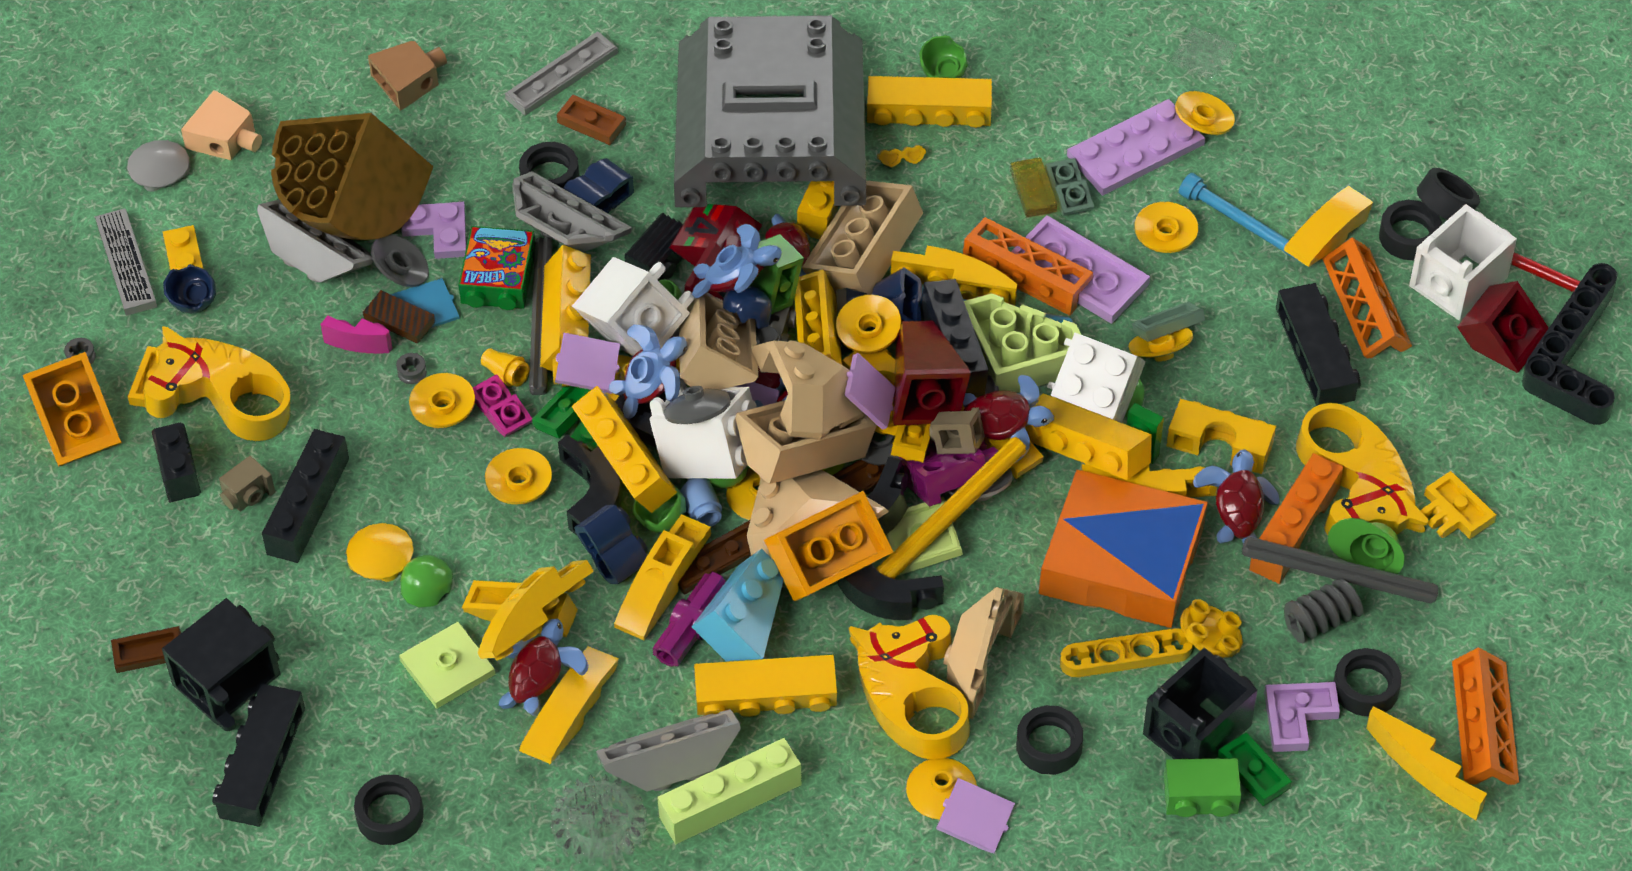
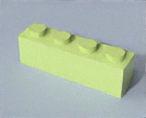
(729, 790)

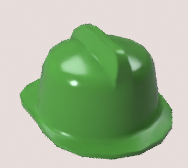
(1367, 544)

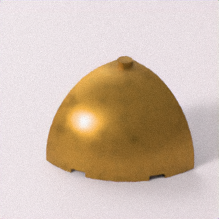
(348, 175)

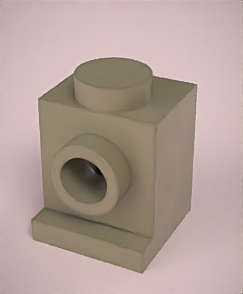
(957, 432)
(245, 484)

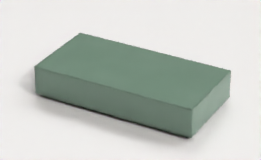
(1168, 321)

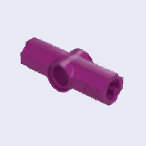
(679, 634)

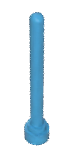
(1194, 188)

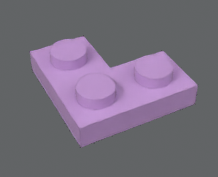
(445, 223)
(1292, 705)

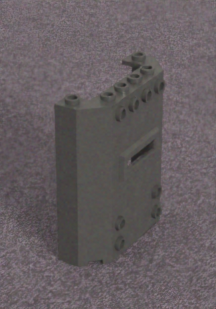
(770, 137)

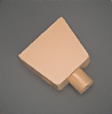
(220, 128)

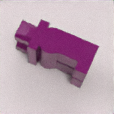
(943, 471)

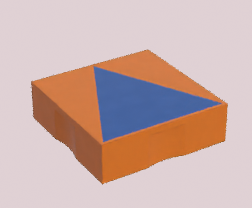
(1123, 548)

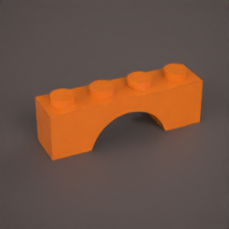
(1304, 501)

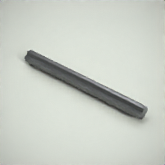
(538, 375)
(1340, 569)

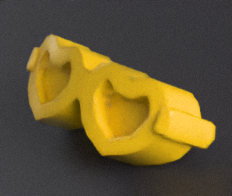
(894, 156)

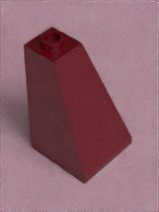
(927, 375)

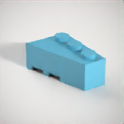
(743, 610)

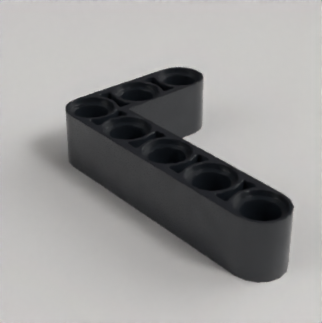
(1558, 338)

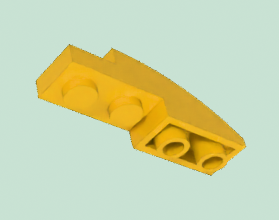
(971, 274)
(1173, 481)
(659, 576)
(525, 607)

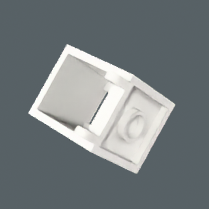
(1448, 281)
(629, 297)
(1097, 377)
(702, 448)

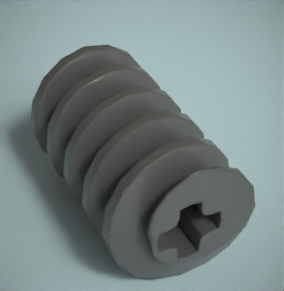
(1322, 607)

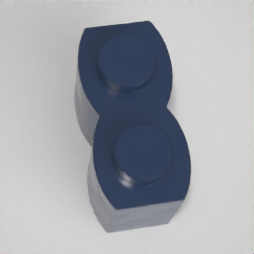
(602, 185)
(904, 291)
(612, 544)

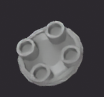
(158, 164)

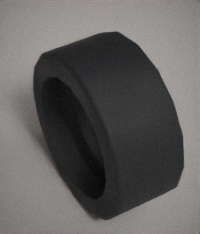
(550, 152)
(1446, 193)
(1406, 210)
(1368, 659)
(1043, 762)
(388, 833)

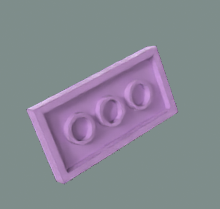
(1135, 147)
(1114, 280)

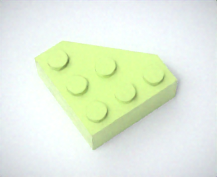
(1018, 341)

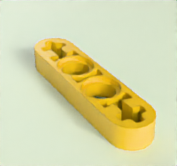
(1124, 647)

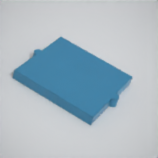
(432, 298)

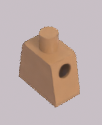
(406, 71)

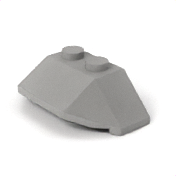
(563, 215)
(309, 249)
(672, 752)

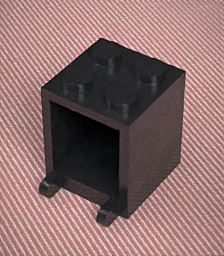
(222, 661)
(1179, 722)

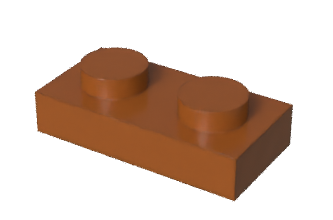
(591, 119)

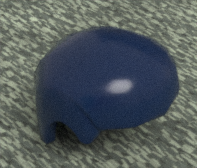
(187, 285)
(749, 304)

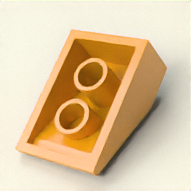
(71, 409)
(828, 546)

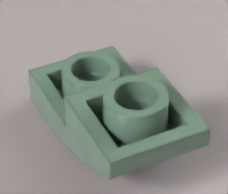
(1068, 187)

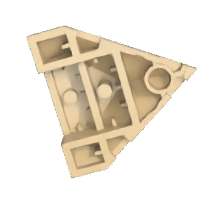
(813, 386)
(794, 500)
(974, 638)

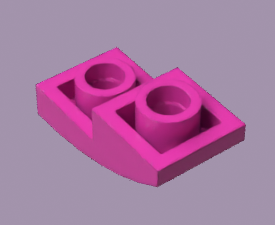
(363, 338)
(501, 407)

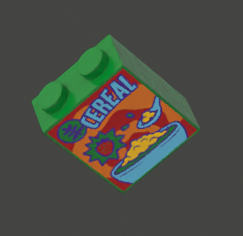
(497, 267)

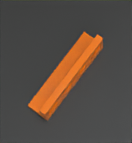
(1039, 282)
(1376, 296)
(1480, 716)

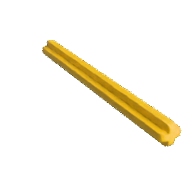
(952, 508)

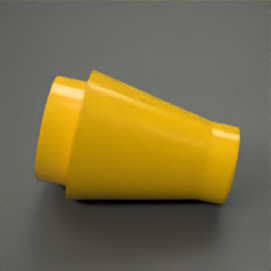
(510, 368)

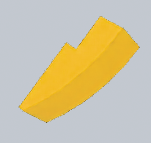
(1329, 226)
(488, 596)

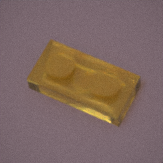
(1033, 187)

